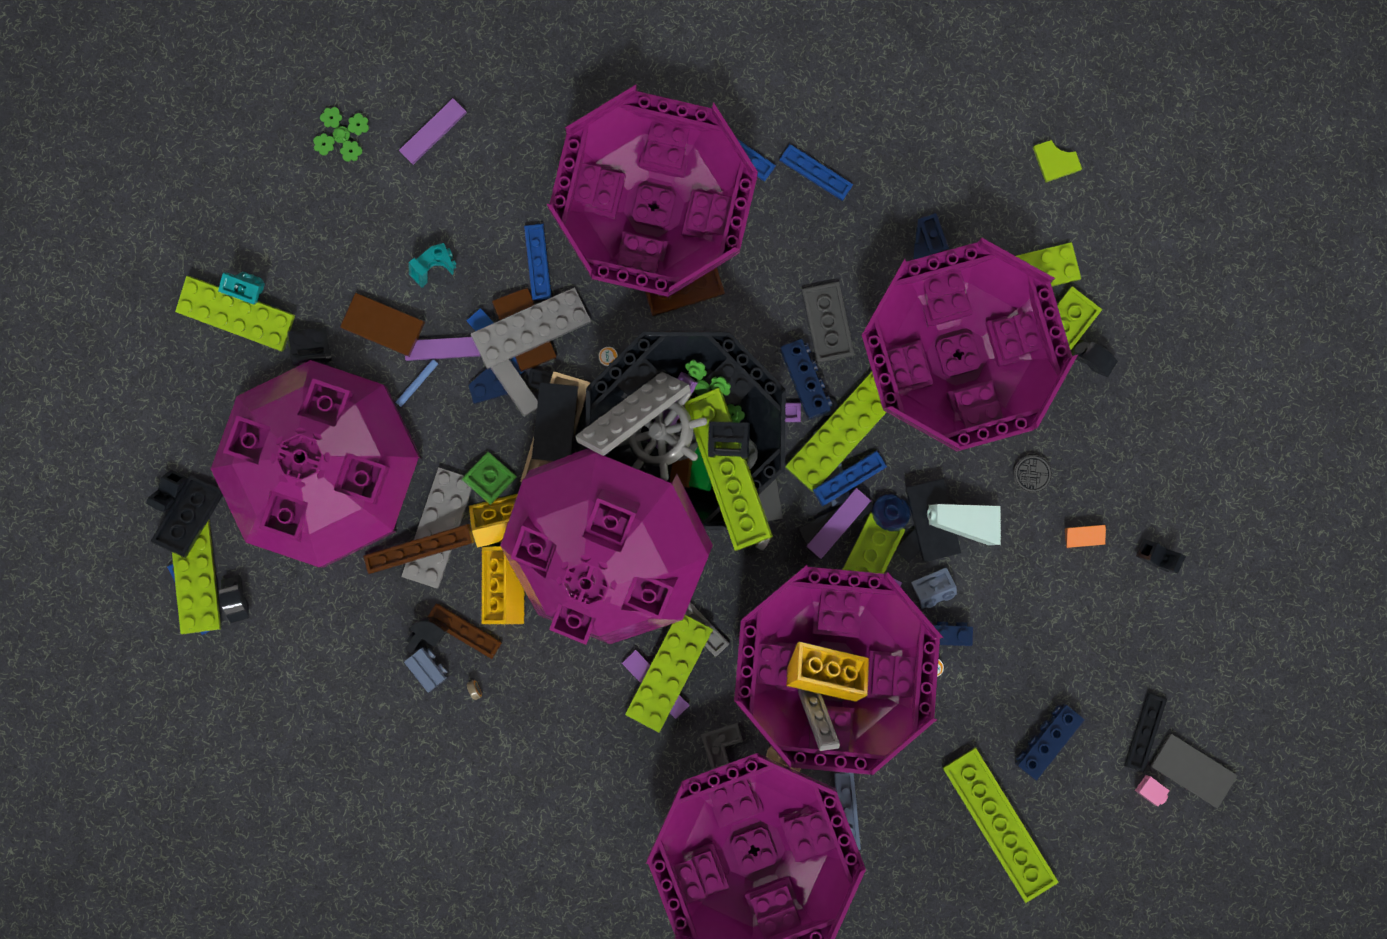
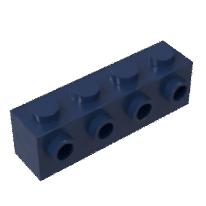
(805, 379)
(955, 635)
(1049, 741)

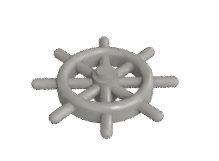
(662, 433)

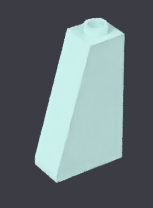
(969, 521)

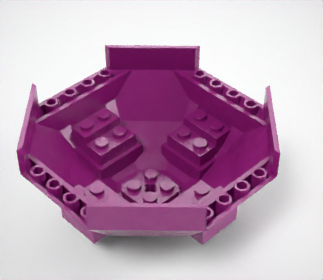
(645, 154)
(995, 316)
(352, 469)
(616, 529)
(852, 615)
(786, 890)

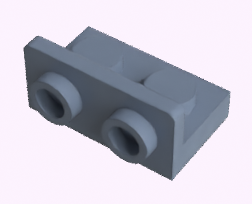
(934, 588)

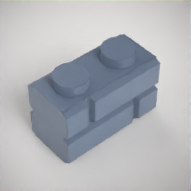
(426, 669)

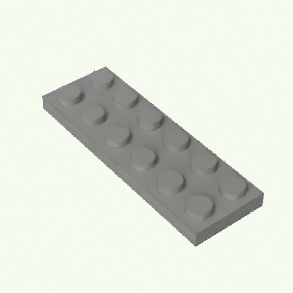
(530, 328)
(632, 413)
(442, 512)

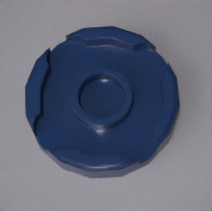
(891, 513)

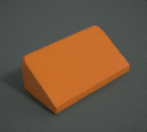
(1085, 536)

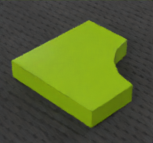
(1055, 162)

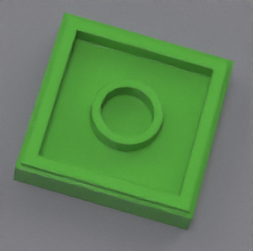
(489, 478)

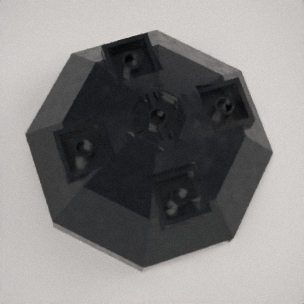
(723, 356)

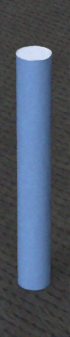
(416, 383)

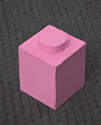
(1152, 791)

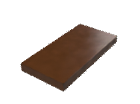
(699, 290)
(511, 305)
(382, 324)

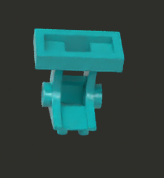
(419, 267)
(248, 286)

